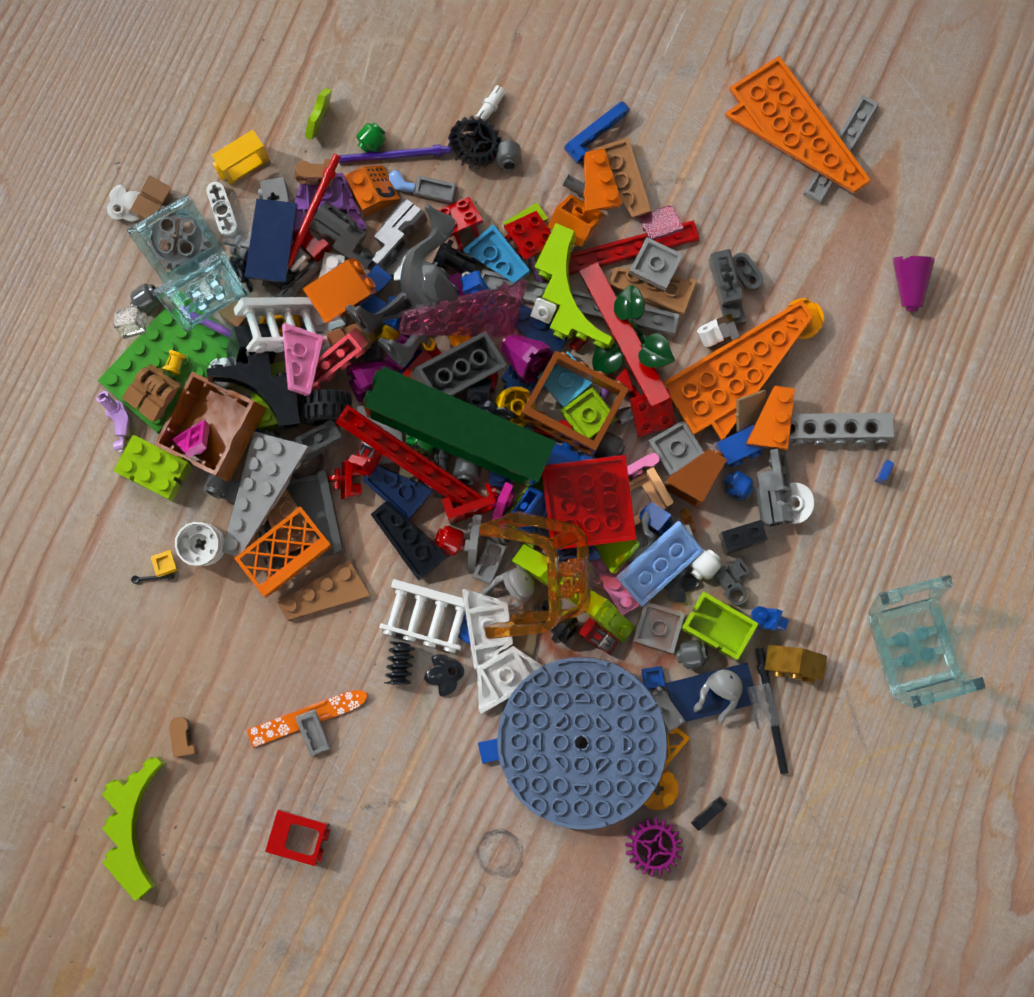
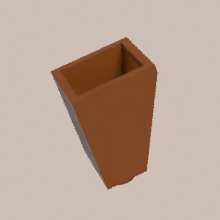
(696, 478)

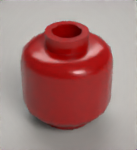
(450, 539)

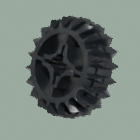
(463, 144)

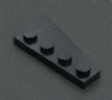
(411, 543)

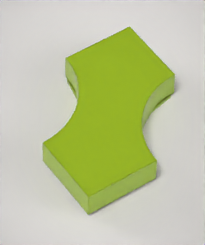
(320, 108)

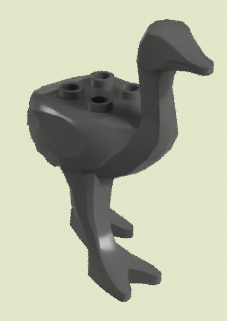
(420, 285)

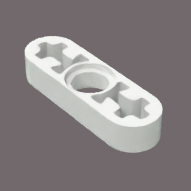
(212, 198)

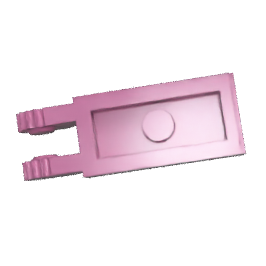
(646, 462)

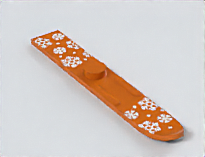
(287, 724)

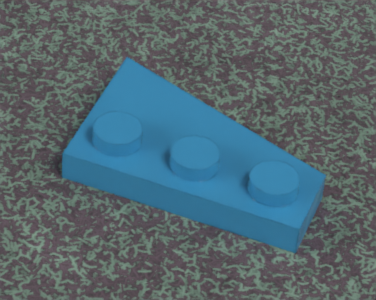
(498, 255)

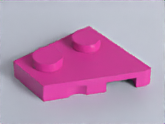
(194, 439)
(505, 499)

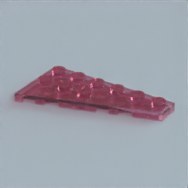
(469, 315)

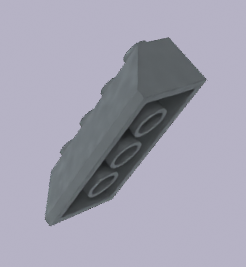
(461, 365)

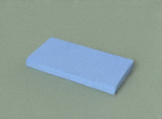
(660, 563)

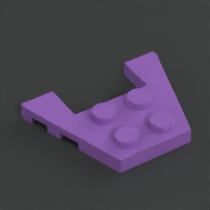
(337, 195)

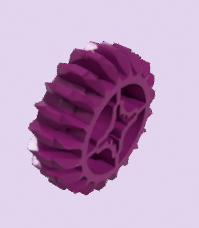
(649, 857)

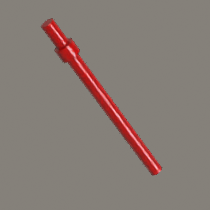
(328, 175)

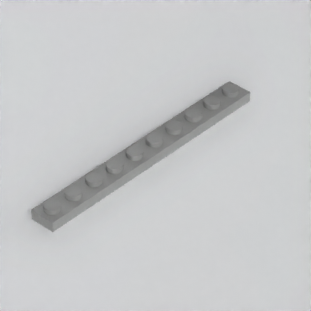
(652, 318)

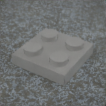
(656, 264)
(676, 447)
(658, 627)

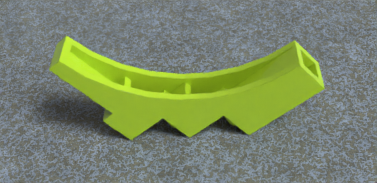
(555, 265)
(600, 608)
(125, 860)

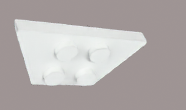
(481, 612)
(501, 676)

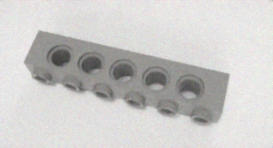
(880, 421)

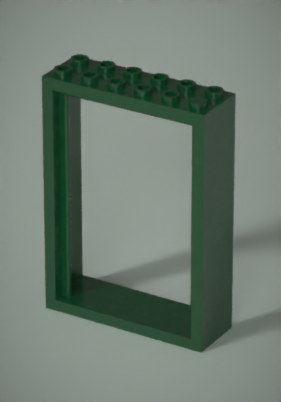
(457, 427)

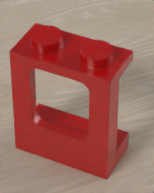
(463, 512)
(279, 834)

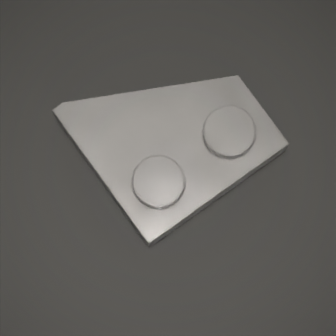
(472, 545)

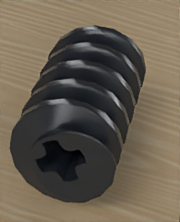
(400, 663)

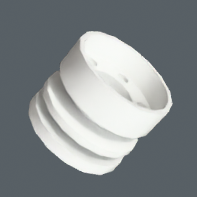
(190, 538)

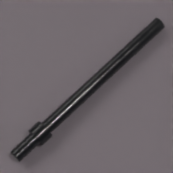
(775, 729)

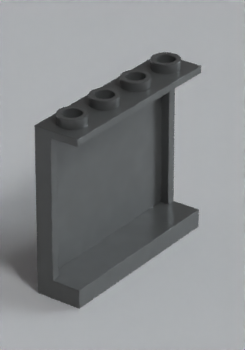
(316, 499)

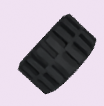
(323, 406)

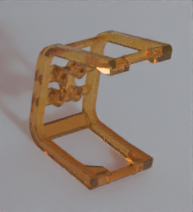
(555, 570)

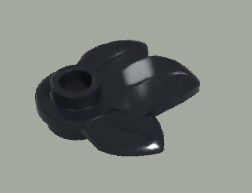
(240, 268)
(502, 412)
(680, 584)
(441, 674)

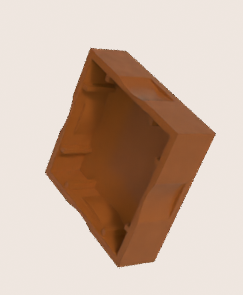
(230, 420)

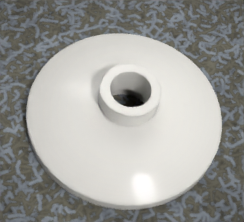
(807, 502)

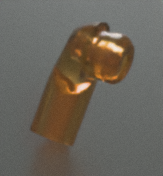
(687, 518)

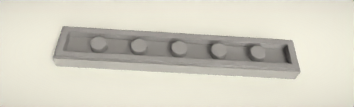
(849, 135)

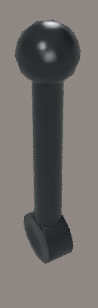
(136, 579)

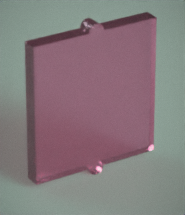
(661, 223)

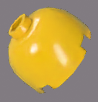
(514, 400)

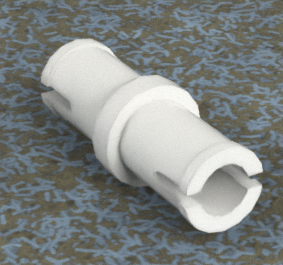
(491, 103)

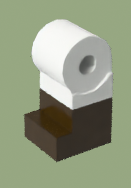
(718, 330)

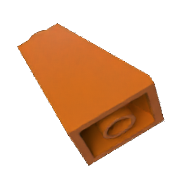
(340, 287)

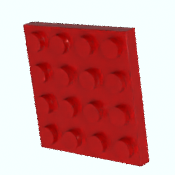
(593, 497)

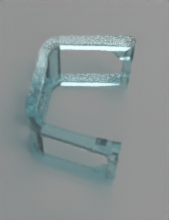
(209, 261)
(901, 691)

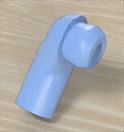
(399, 184)

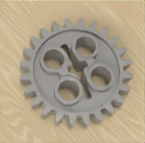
(158, 234)

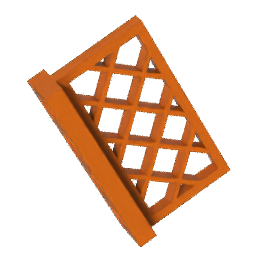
(292, 568)

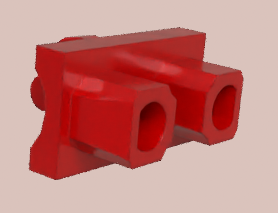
(348, 488)

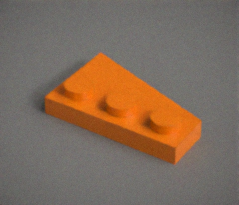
(600, 185)
(774, 422)

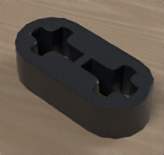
(709, 813)

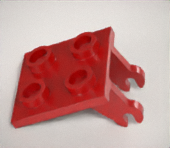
(466, 216)
(528, 234)
(647, 419)

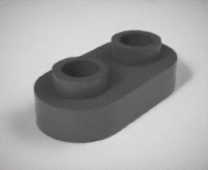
(747, 272)

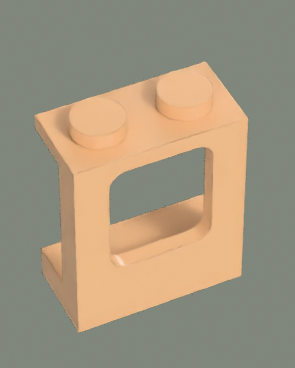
(654, 489)

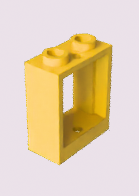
(240, 157)

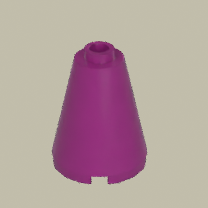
(913, 279)

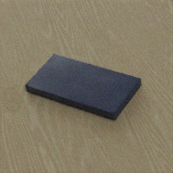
(271, 240)
(686, 693)

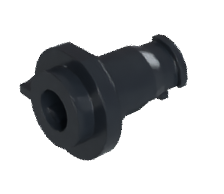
(453, 259)
(563, 630)

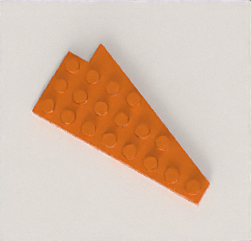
(786, 117)
(709, 388)

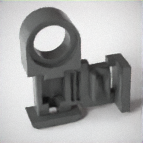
(728, 578)

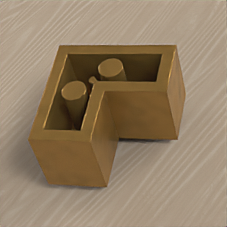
(796, 662)

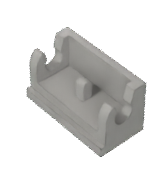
(670, 714)

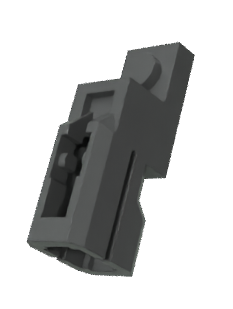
(344, 231)
(727, 284)
(319, 439)
(772, 491)

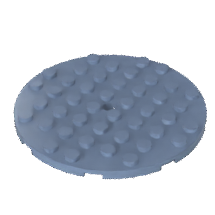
(622, 732)

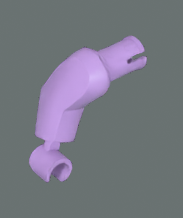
(122, 421)

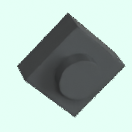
(373, 354)

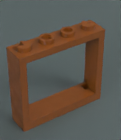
(559, 430)

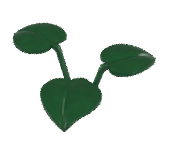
(655, 347)

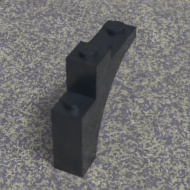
(258, 378)

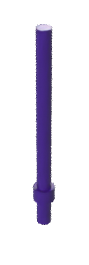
(436, 150)

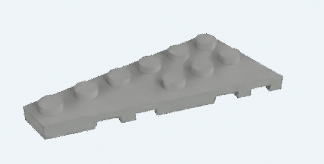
(263, 482)

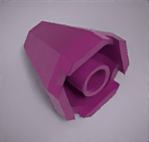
(526, 356)
(362, 377)

